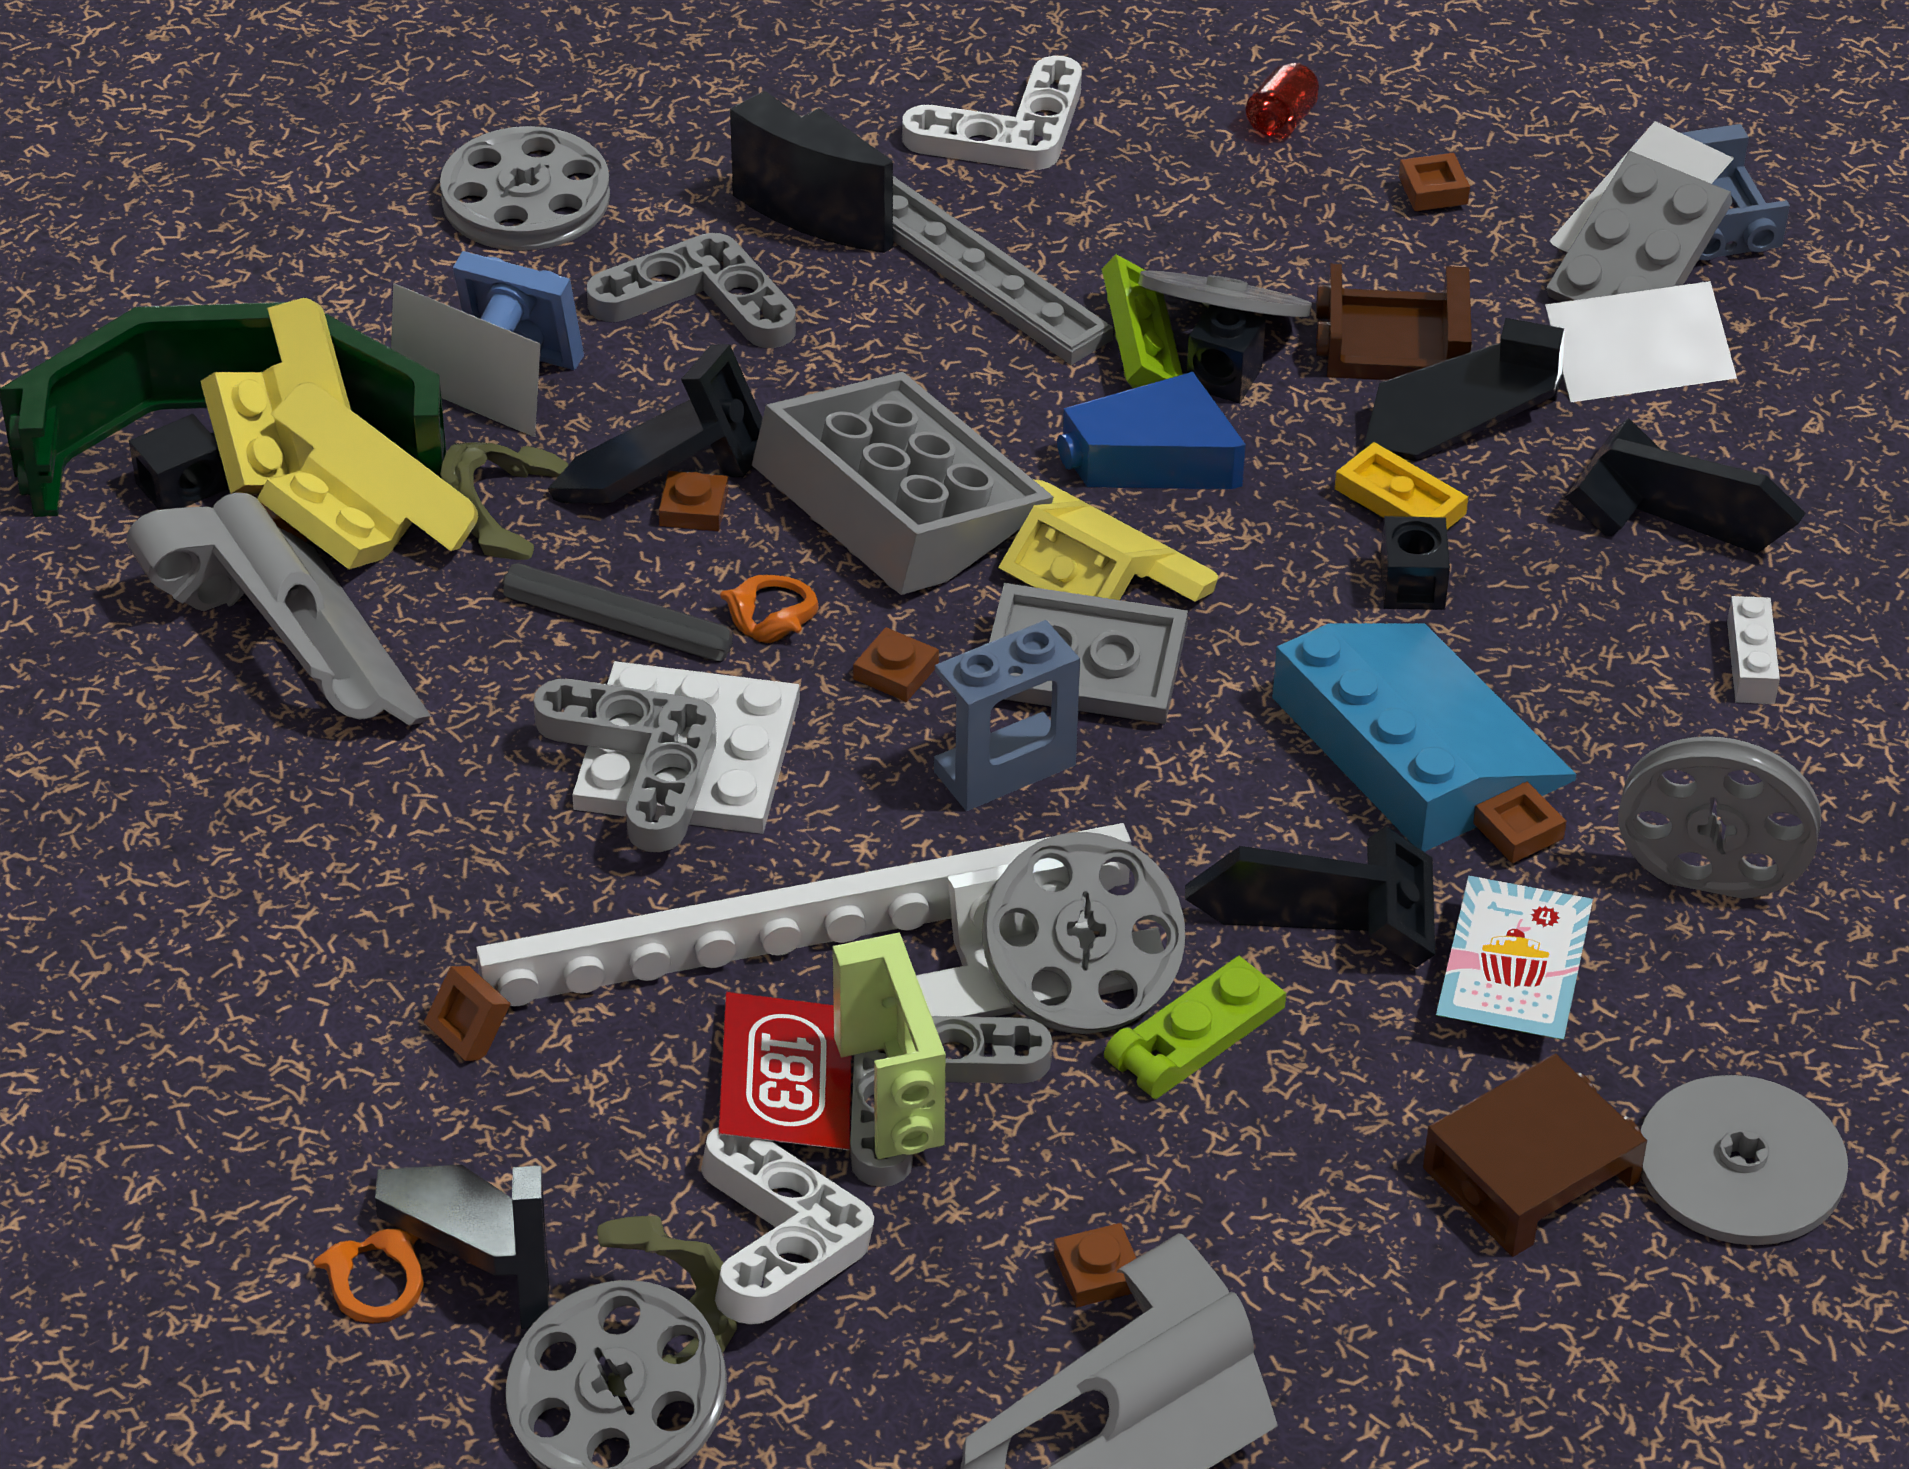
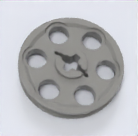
(525, 188)
(1740, 806)
(1061, 953)
(638, 1362)

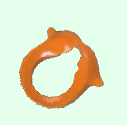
(776, 624)
(339, 1263)

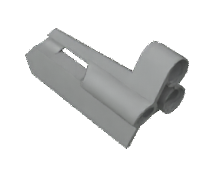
(237, 549)
(1173, 1378)

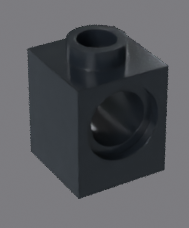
(1227, 351)
(178, 464)
(1414, 563)

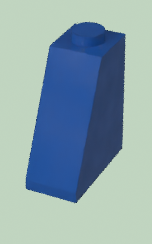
(1153, 439)

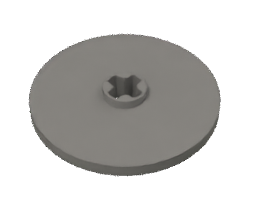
(1225, 293)
(1777, 1198)

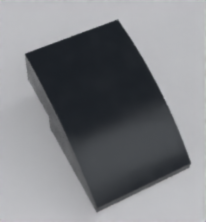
(811, 174)

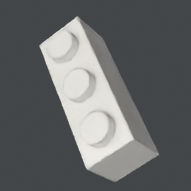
(1753, 650)

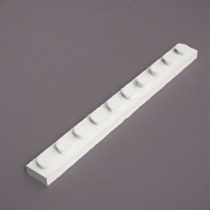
(743, 926)

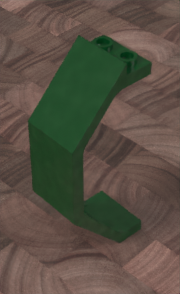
(156, 362)

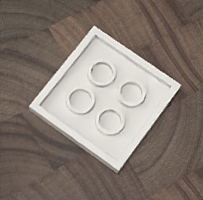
(750, 747)

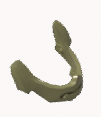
(458, 472)
(695, 1257)

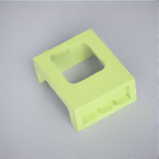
(884, 1008)

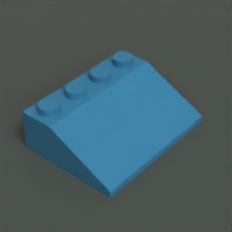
(1410, 725)

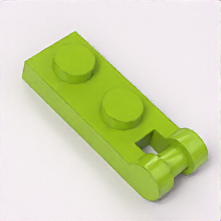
(1196, 1027)

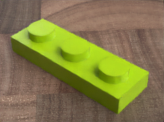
(1140, 325)

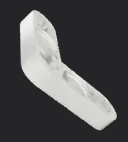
(1010, 135)
(821, 1225)

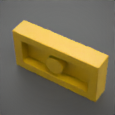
(1397, 487)

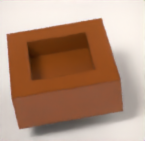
(1434, 181)
(693, 500)
(896, 664)
(1519, 822)
(467, 1013)
(1092, 1261)

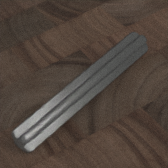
(618, 612)

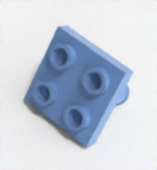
(523, 302)

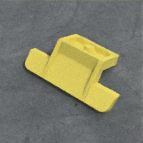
(240, 403)
(359, 485)
(1094, 554)

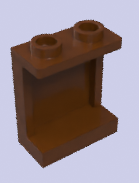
(1391, 331)
(1531, 1150)

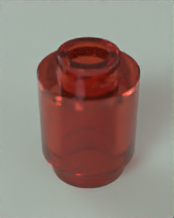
(1283, 100)

